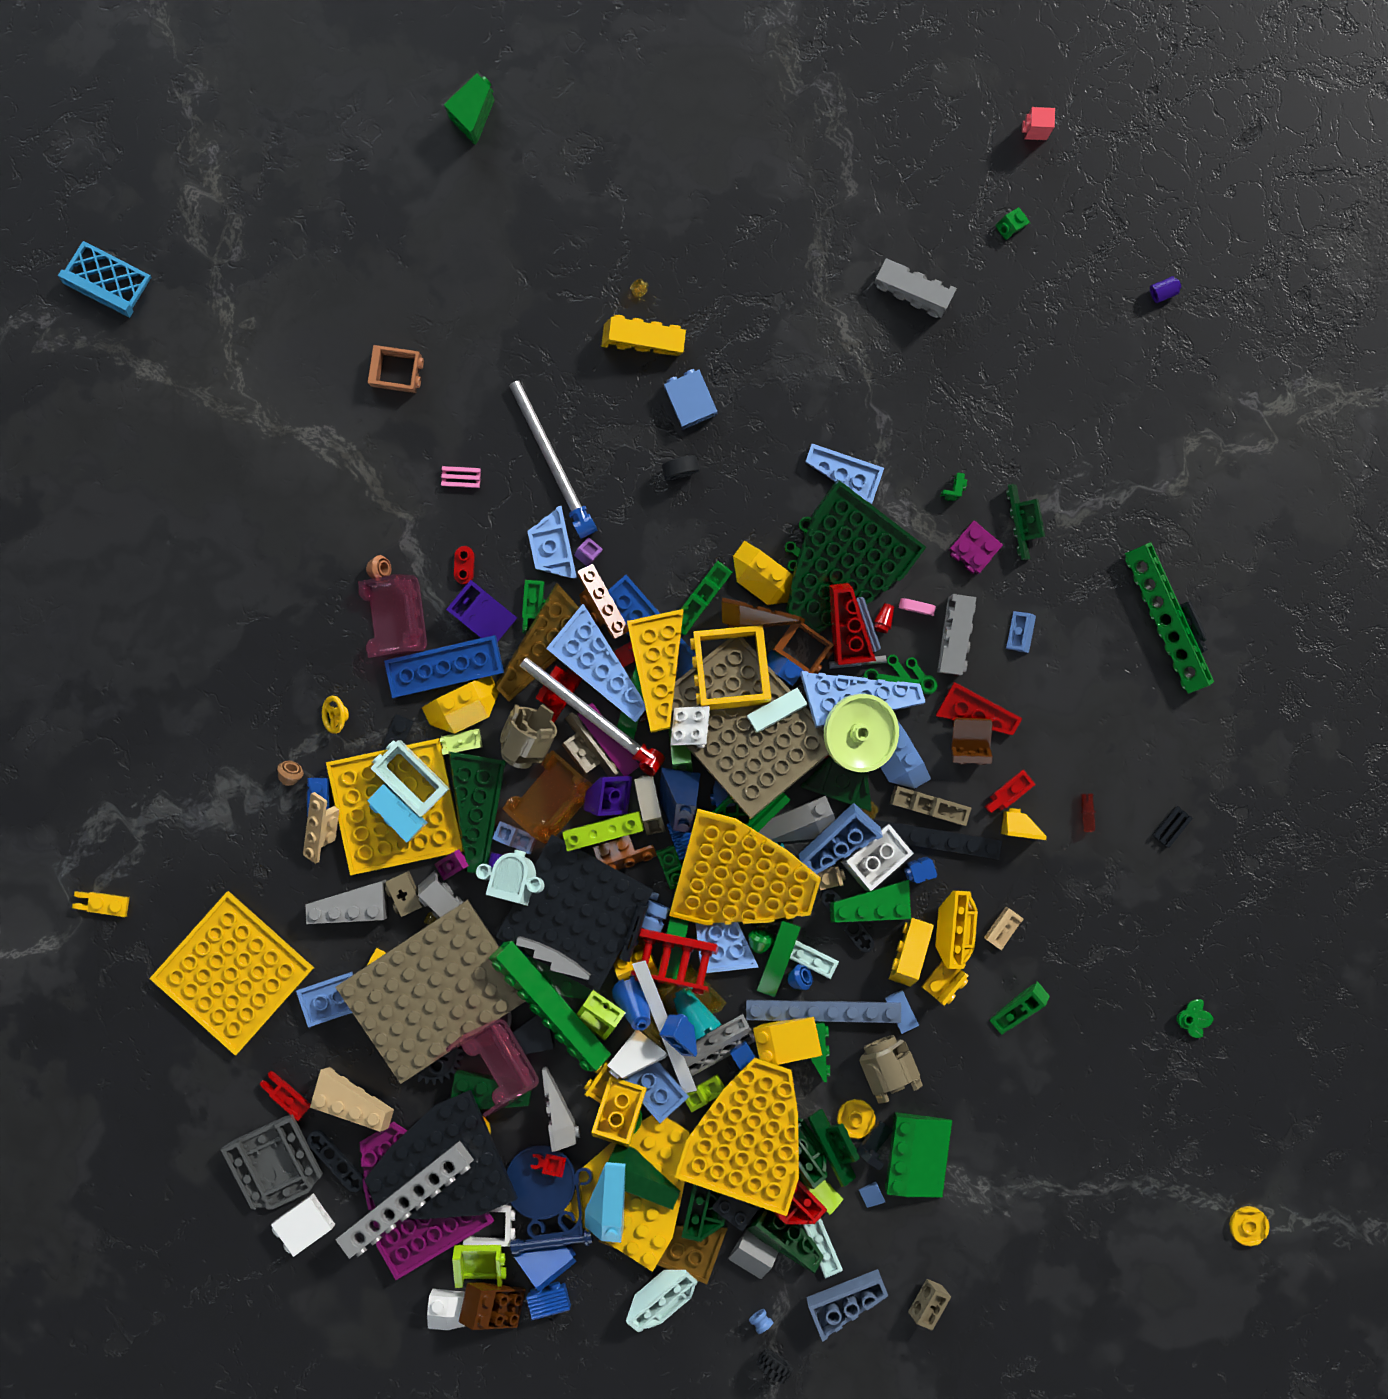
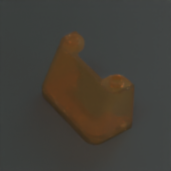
(550, 800)

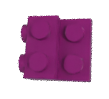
(975, 548)

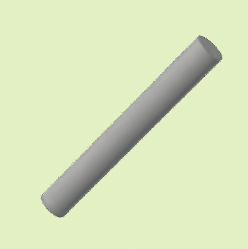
(879, 659)

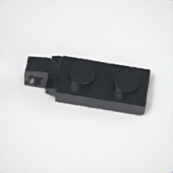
(1194, 625)

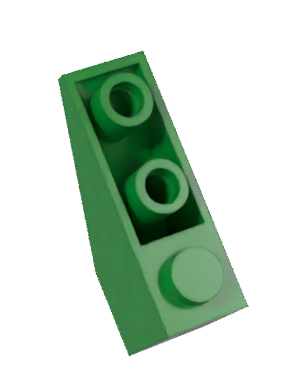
(820, 1061)

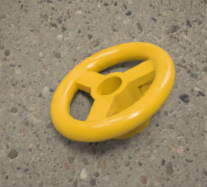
(337, 715)

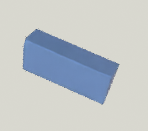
(1021, 631)

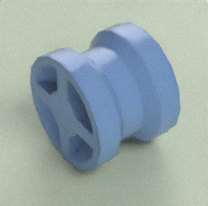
(761, 1321)

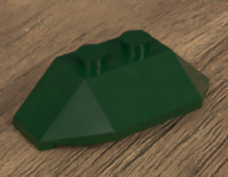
(811, 1157)
(700, 1216)

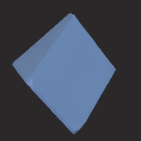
(872, 1195)

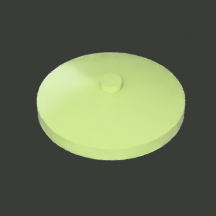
(861, 732)

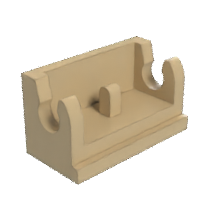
(1003, 928)

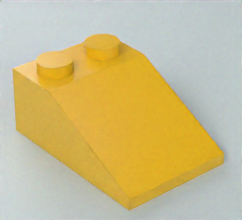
(787, 1040)
(619, 1112)

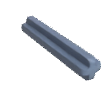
(875, 645)

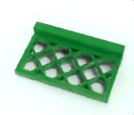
(761, 818)

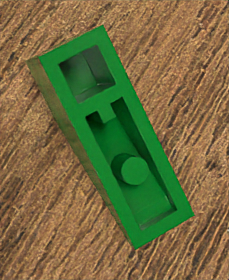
(1020, 1008)

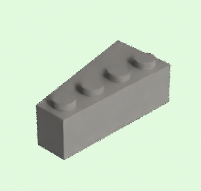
(914, 288)
(956, 634)
(437, 895)
(360, 904)

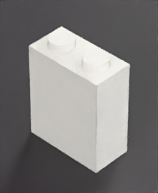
(302, 1225)

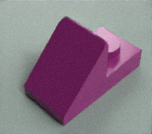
(451, 864)

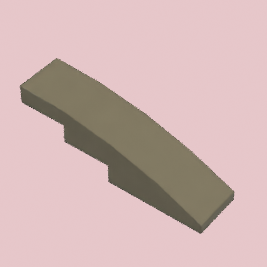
(930, 805)

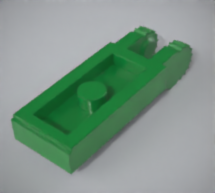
(532, 601)

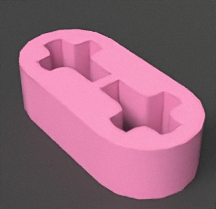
(916, 606)

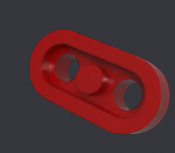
(464, 565)

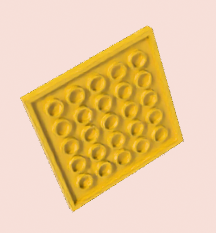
(365, 835)
(231, 973)

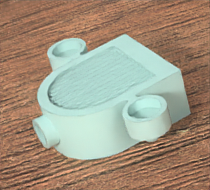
(511, 878)

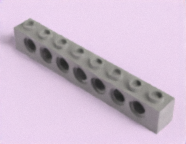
(350, 1240)

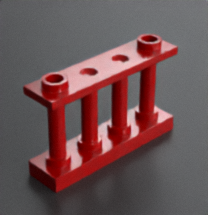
(688, 946)

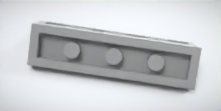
(716, 1041)

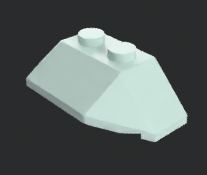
(660, 1298)

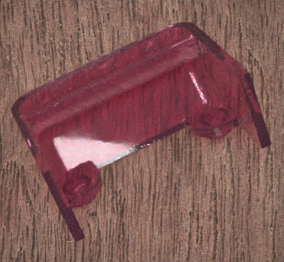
(504, 1060)

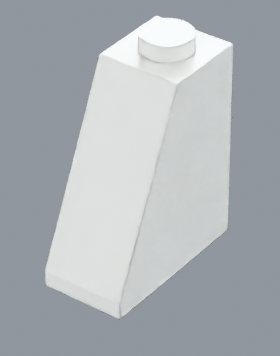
(635, 1056)

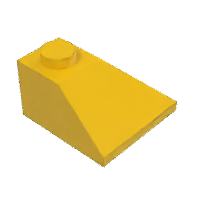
(1020, 825)

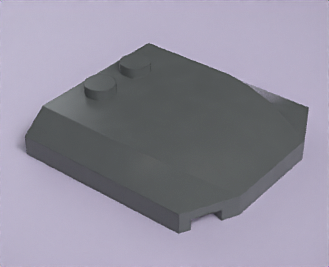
(273, 1164)

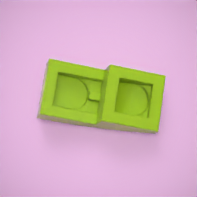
(705, 1093)

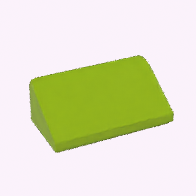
(827, 1196)

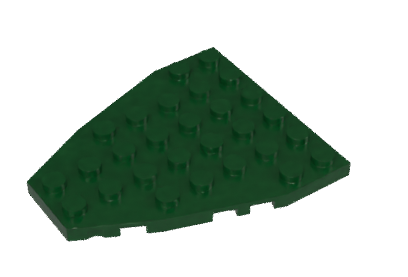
(848, 545)

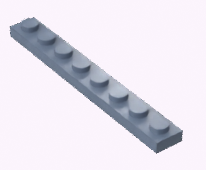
(824, 1011)

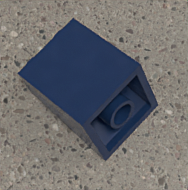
(679, 797)

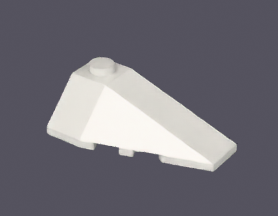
(444, 1309)

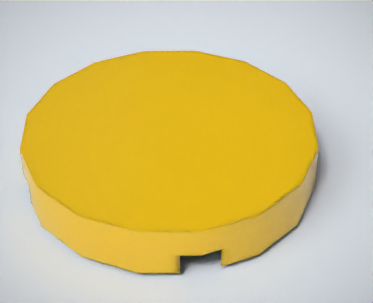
(857, 1118)
(1249, 1226)

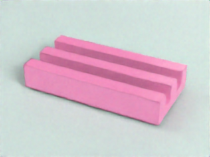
(467, 477)

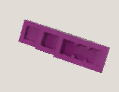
(618, 754)

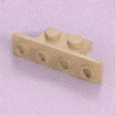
(320, 827)

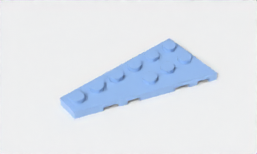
(733, 948)

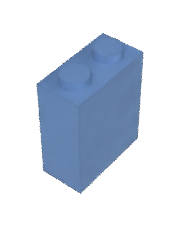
(690, 398)

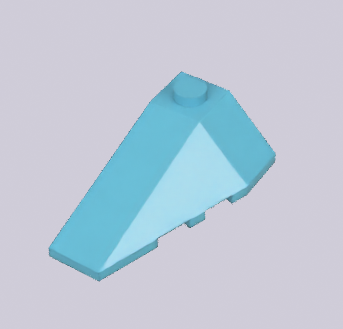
(606, 1206)

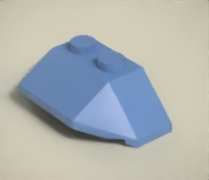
(905, 764)

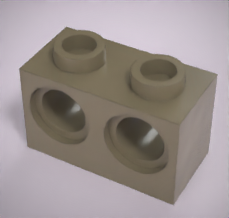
(929, 1304)

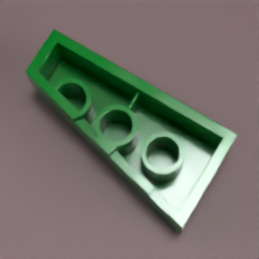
(884, 903)

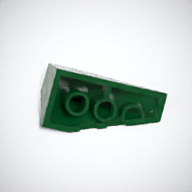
(643, 1178)

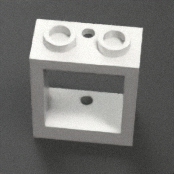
(509, 1231)

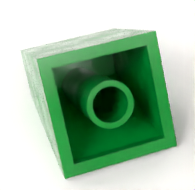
(471, 107)

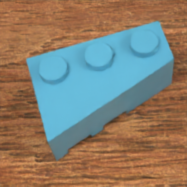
(396, 813)

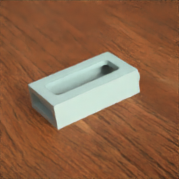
(381, 769)

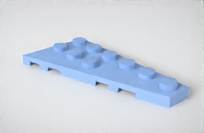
(591, 657)
(827, 690)

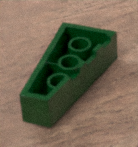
(482, 1089)

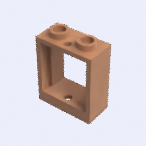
(376, 366)

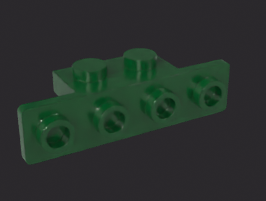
(1027, 520)
(836, 1146)

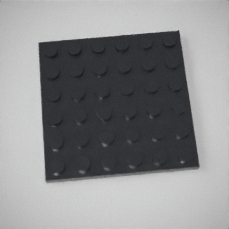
(579, 911)

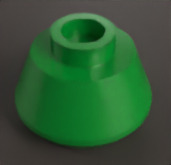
(760, 941)

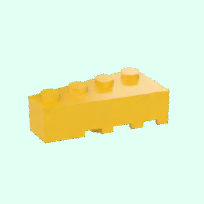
(643, 335)

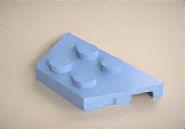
(551, 545)

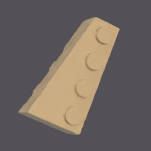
(345, 1100)

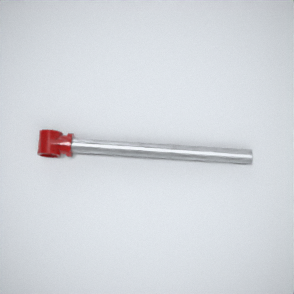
(649, 759)

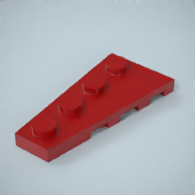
(967, 704)

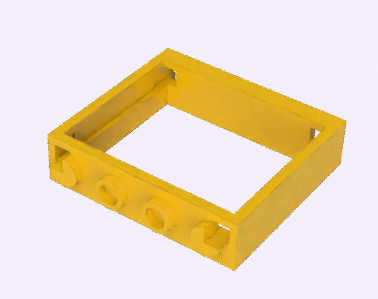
(736, 701)

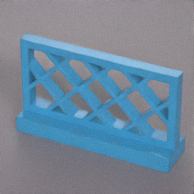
(94, 290)

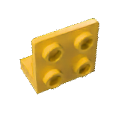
(944, 983)

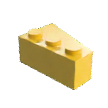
(911, 952)

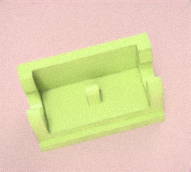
(461, 741)

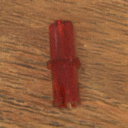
(1088, 813)

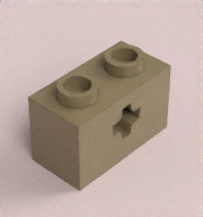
(406, 884)

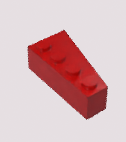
(848, 628)

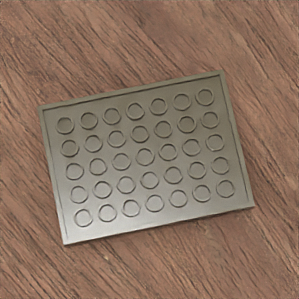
(747, 763)
(430, 991)

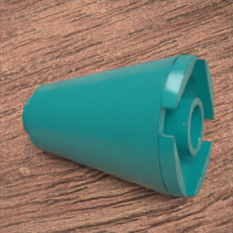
(697, 1013)

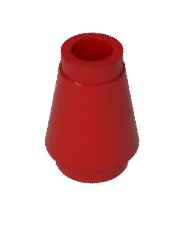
(884, 619)

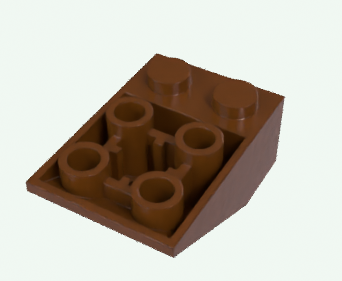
(491, 1306)

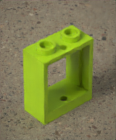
(607, 1018)

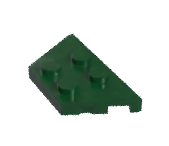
(840, 784)

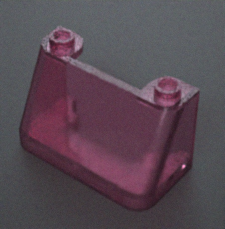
(395, 615)

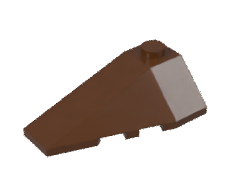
(742, 615)

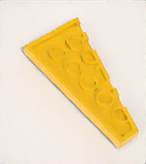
(656, 655)

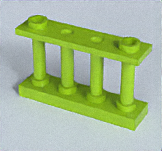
(603, 830)

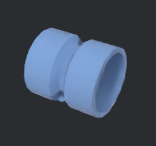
(655, 914)

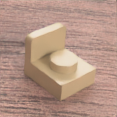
(831, 877)

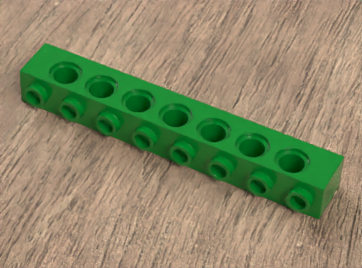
(1178, 621)

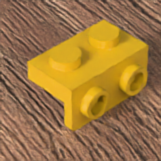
(596, 1087)

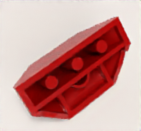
(803, 1208)

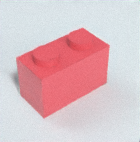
(1039, 123)

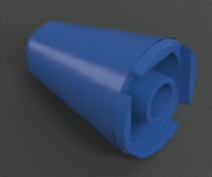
(631, 999)

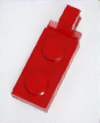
(1010, 791)

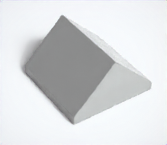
(753, 1255)

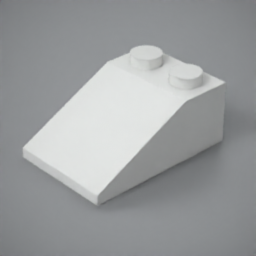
(877, 859)

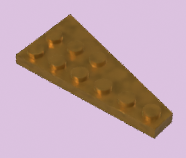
(549, 622)
(691, 1255)

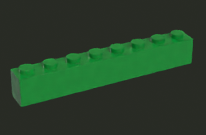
(549, 1006)

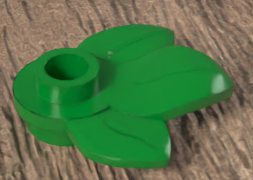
(1197, 1018)

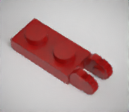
(286, 1096)

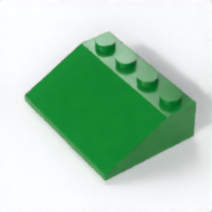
(918, 1156)

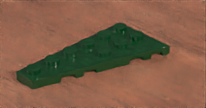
(477, 794)

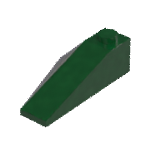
(786, 1239)

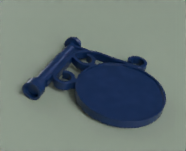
(544, 1197)

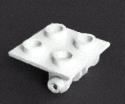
(690, 726)

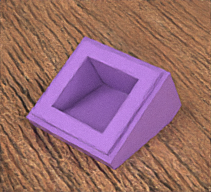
(588, 552)

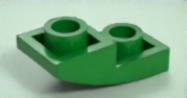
(670, 864)

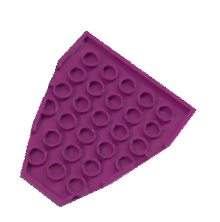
(413, 1240)

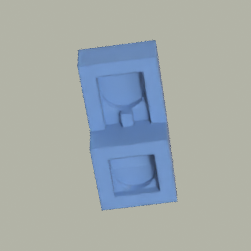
(514, 837)

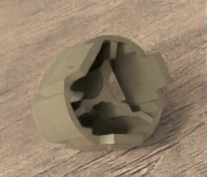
(527, 736)
(889, 1067)

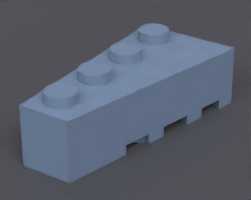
(845, 1302)

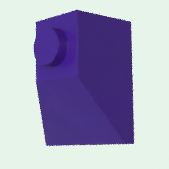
(608, 796)

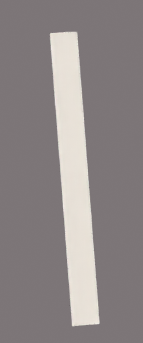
(660, 1016)

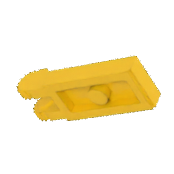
(103, 903)

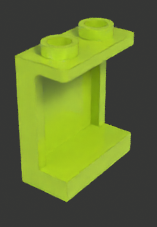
(478, 1263)

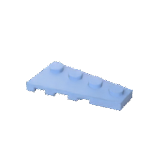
(854, 473)

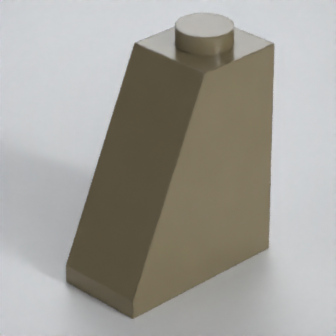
(649, 804)

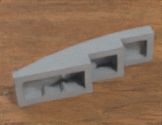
(559, 961)

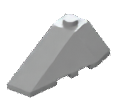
(801, 822)
(562, 1124)

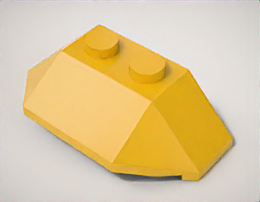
(762, 575)
(463, 706)
(956, 929)

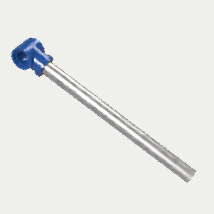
(582, 521)

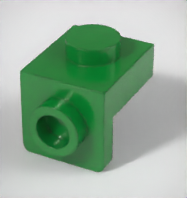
(1012, 223)
(959, 485)

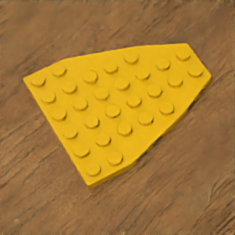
(739, 876)
(748, 1140)
(646, 1224)

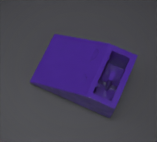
(481, 612)

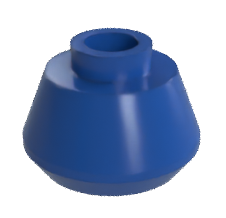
(800, 977)

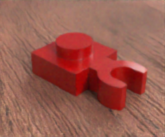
(551, 1164)

